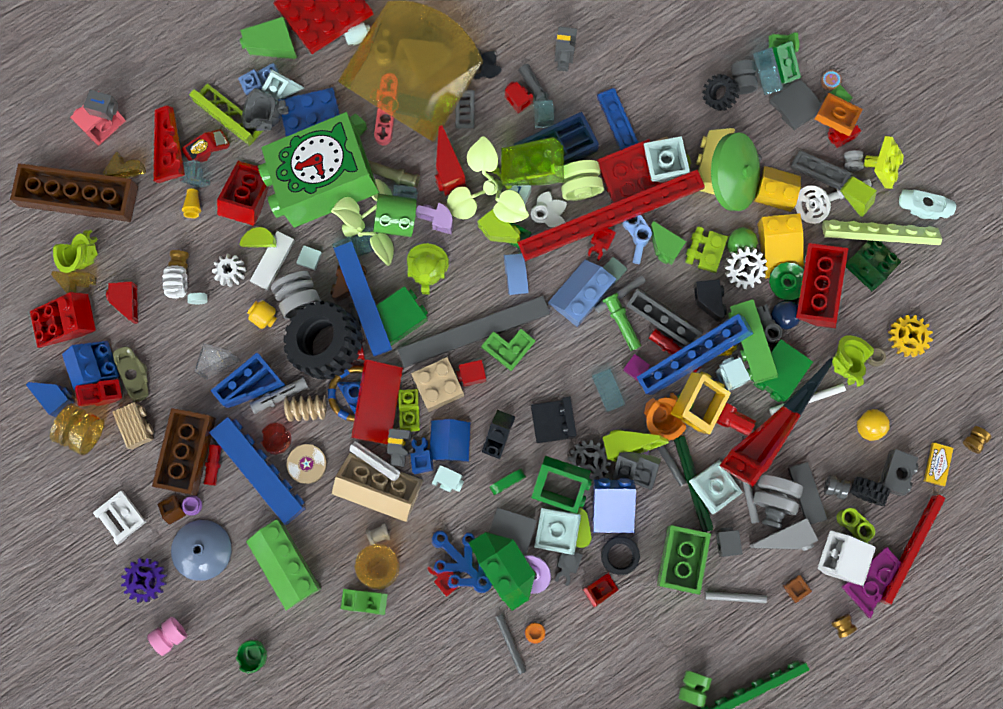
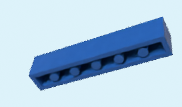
(695, 355)
(257, 470)

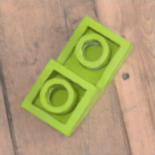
(409, 410)

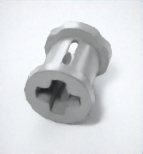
(378, 534)

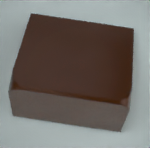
(171, 509)

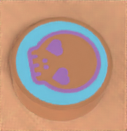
(830, 80)

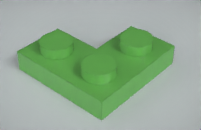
(508, 353)

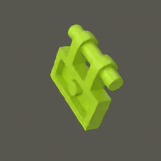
(712, 251)

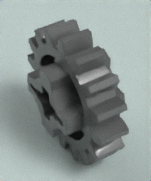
(595, 456)

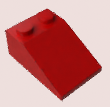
(448, 168)
(242, 194)

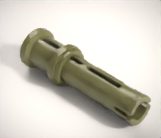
(399, 176)

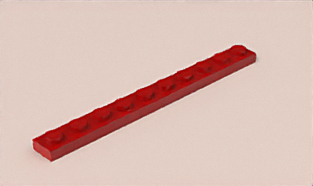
(611, 215)

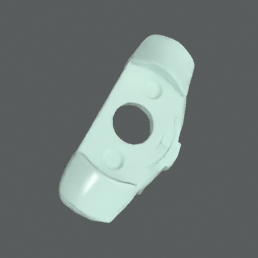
(913, 201)

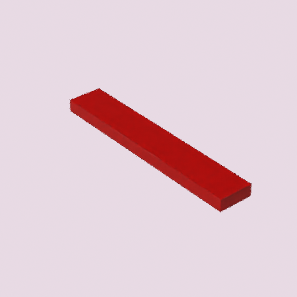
(913, 547)

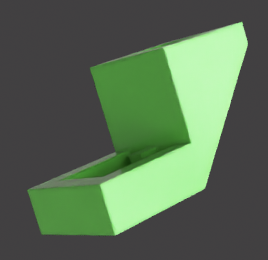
(364, 601)

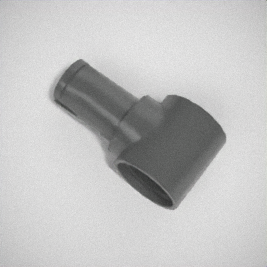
(769, 324)

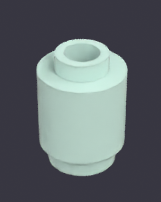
(356, 34)

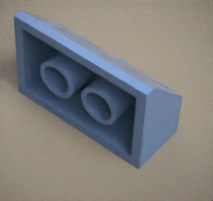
(582, 292)

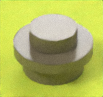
(877, 358)

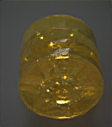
(77, 429)
(367, 560)

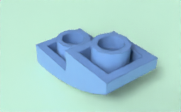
(255, 78)
(516, 274)

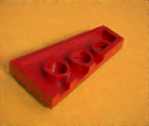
(167, 150)

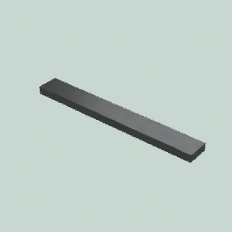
(473, 331)

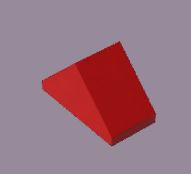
(600, 590)

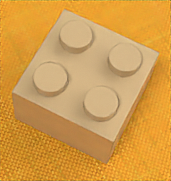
(437, 384)

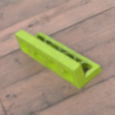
(223, 117)

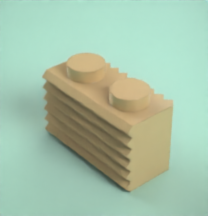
(133, 425)

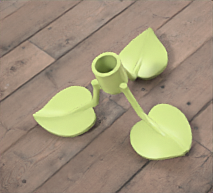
(510, 205)
(348, 212)

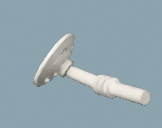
(818, 202)

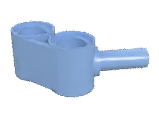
(634, 229)

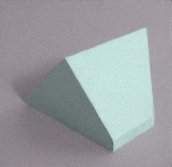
(280, 86)

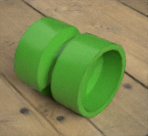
(691, 695)

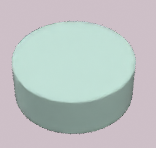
(197, 298)

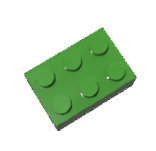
(683, 559)

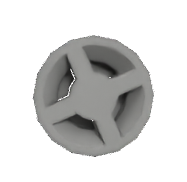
(853, 160)

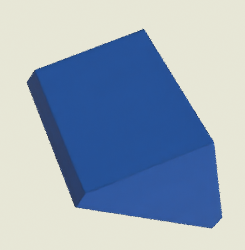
(450, 440)

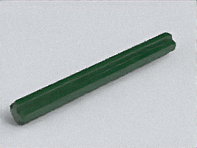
(690, 473)

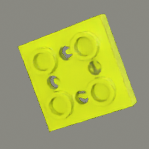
(887, 162)

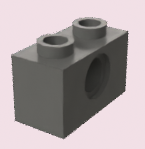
(907, 464)

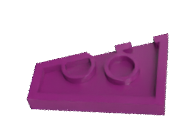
(880, 574)

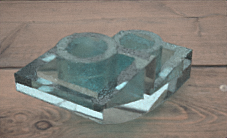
(361, 244)

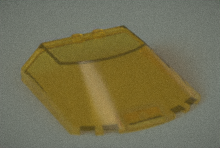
(413, 65)

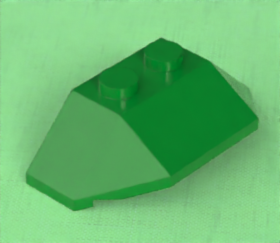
(504, 567)

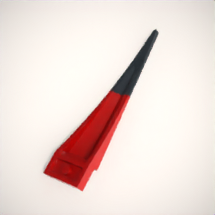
(760, 448)

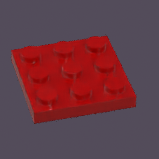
(626, 172)

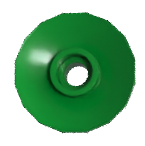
(788, 271)

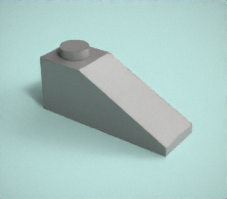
(795, 536)

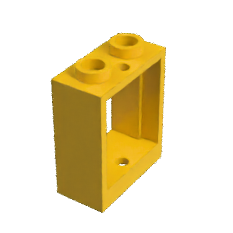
(688, 395)

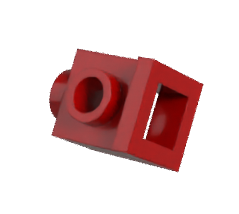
(518, 96)

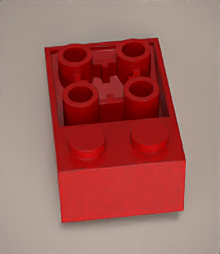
(62, 319)

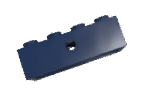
(573, 134)

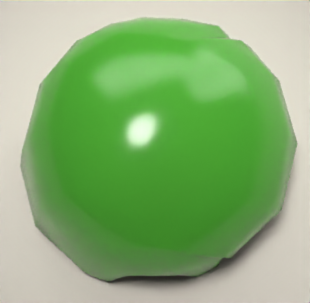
(740, 238)

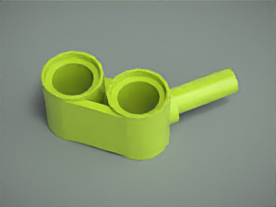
(856, 523)

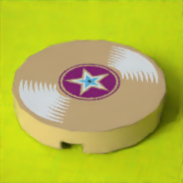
(306, 464)

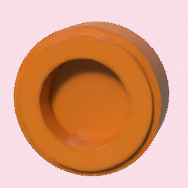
(535, 632)

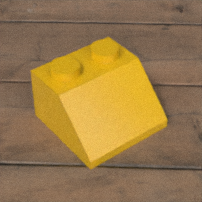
(778, 189)

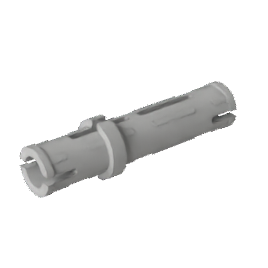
(278, 395)

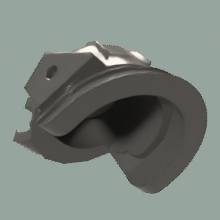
(262, 111)

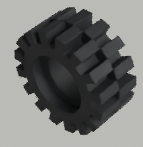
(714, 85)
(870, 491)

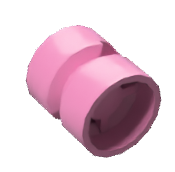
(163, 639)

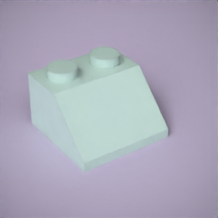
(666, 159)

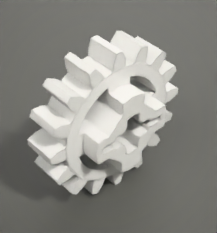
(737, 270)

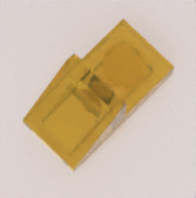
(118, 169)
(71, 280)

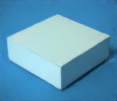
(309, 258)

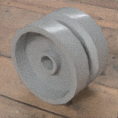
(778, 494)

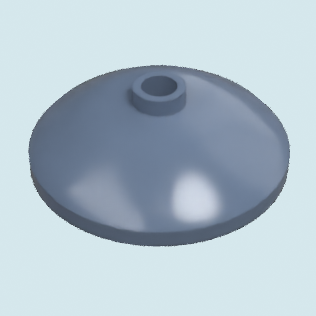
(214, 553)

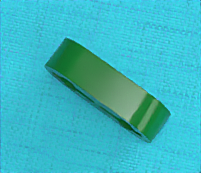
(507, 482)

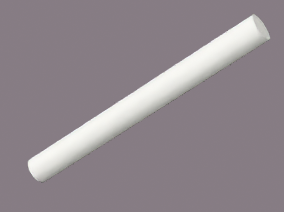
(817, 396)

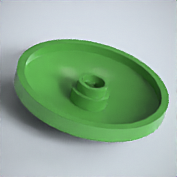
(735, 171)

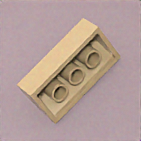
(370, 488)

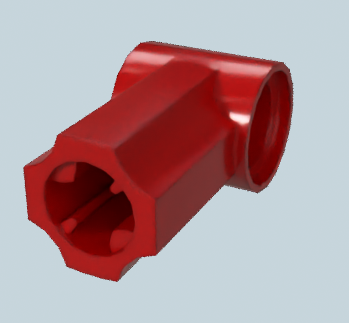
(732, 418)

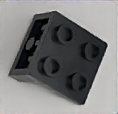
(553, 421)

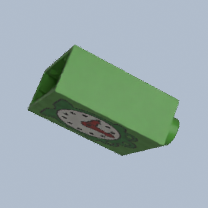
(317, 170)

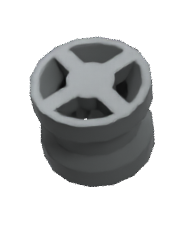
(773, 518)

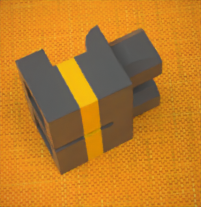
(565, 47)
(396, 446)

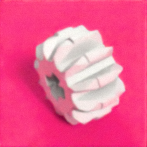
(230, 277)
(175, 281)

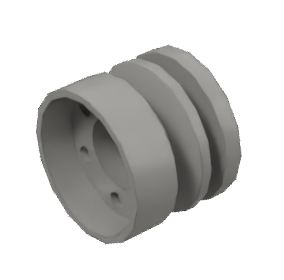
(294, 293)

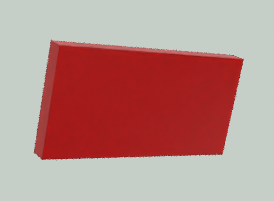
(376, 402)

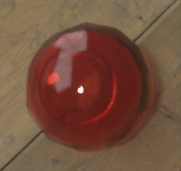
(276, 438)

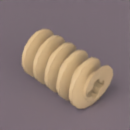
(305, 408)

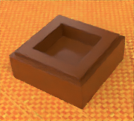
(797, 588)

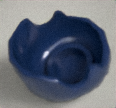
(785, 314)

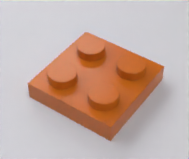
(838, 114)

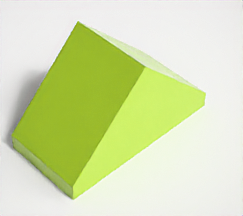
(859, 195)

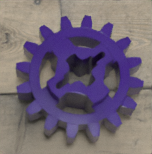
(139, 573)

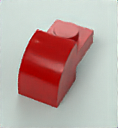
(98, 394)

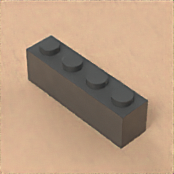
(664, 317)

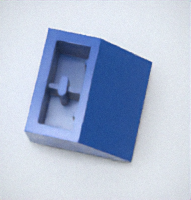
(90, 363)

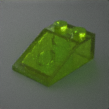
(533, 163)

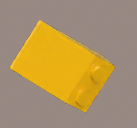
(781, 240)

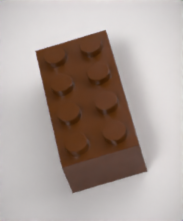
(183, 452)

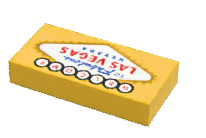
(938, 464)

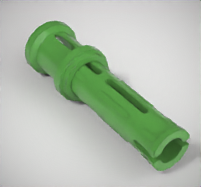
(618, 313)

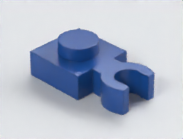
(422, 459)

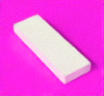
(272, 261)

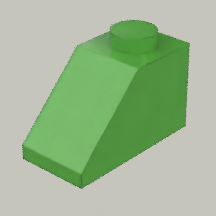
(665, 243)

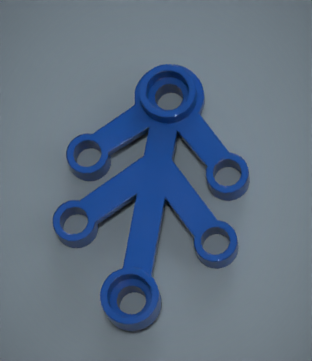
(463, 564)

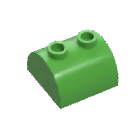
(394, 215)

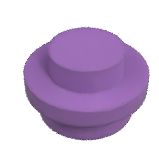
(191, 505)

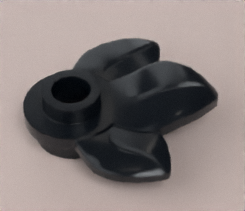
(488, 68)

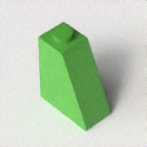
(268, 40)

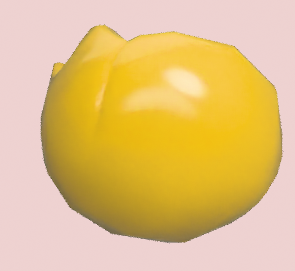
(873, 425)

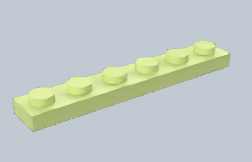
(881, 232)

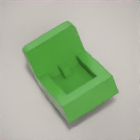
(776, 39)

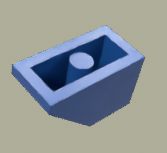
(51, 396)

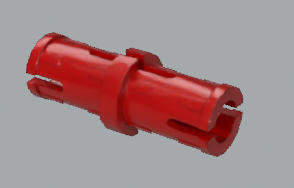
(212, 465)

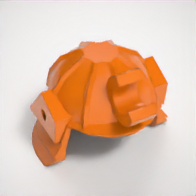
(660, 419)

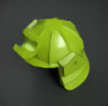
(77, 255)
(427, 265)
(851, 357)

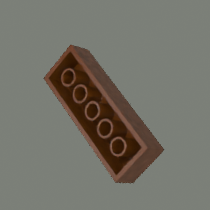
(74, 192)

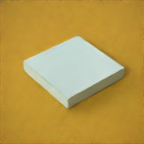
(715, 487)
(557, 531)

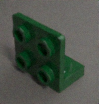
(873, 264)

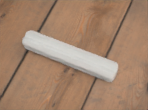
(375, 461)

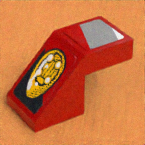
(204, 145)

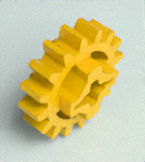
(905, 327)

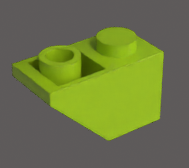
(498, 230)

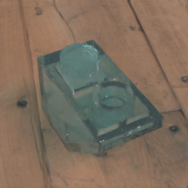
(768, 71)

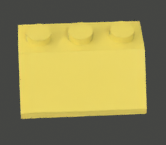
(705, 159)

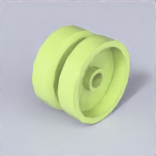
(581, 180)

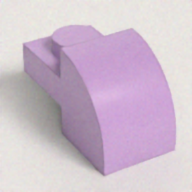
(440, 218)

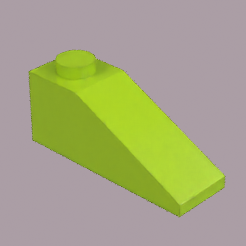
(634, 442)

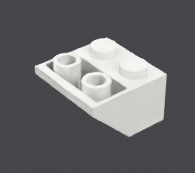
(846, 558)

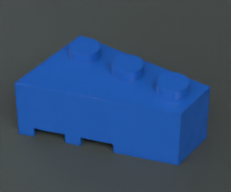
(247, 382)

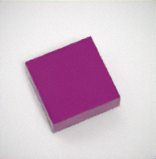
(636, 367)

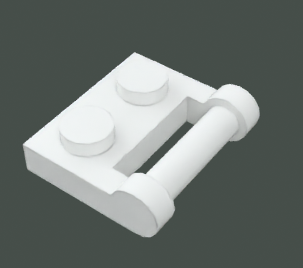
(124, 512)

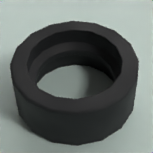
(635, 556)

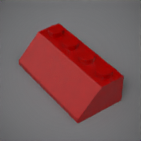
(822, 285)

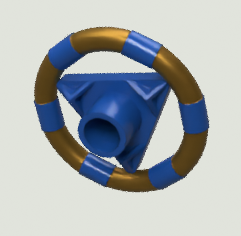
(349, 390)

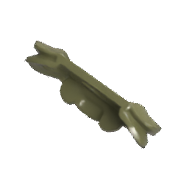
(126, 360)

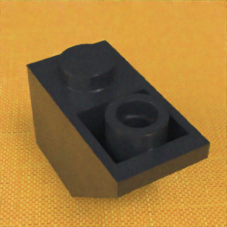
(709, 298)
(498, 434)

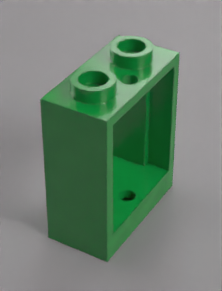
(566, 470)

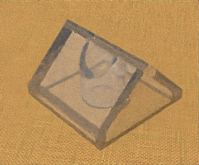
(214, 360)

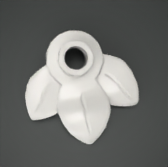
(550, 208)

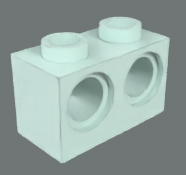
(732, 373)

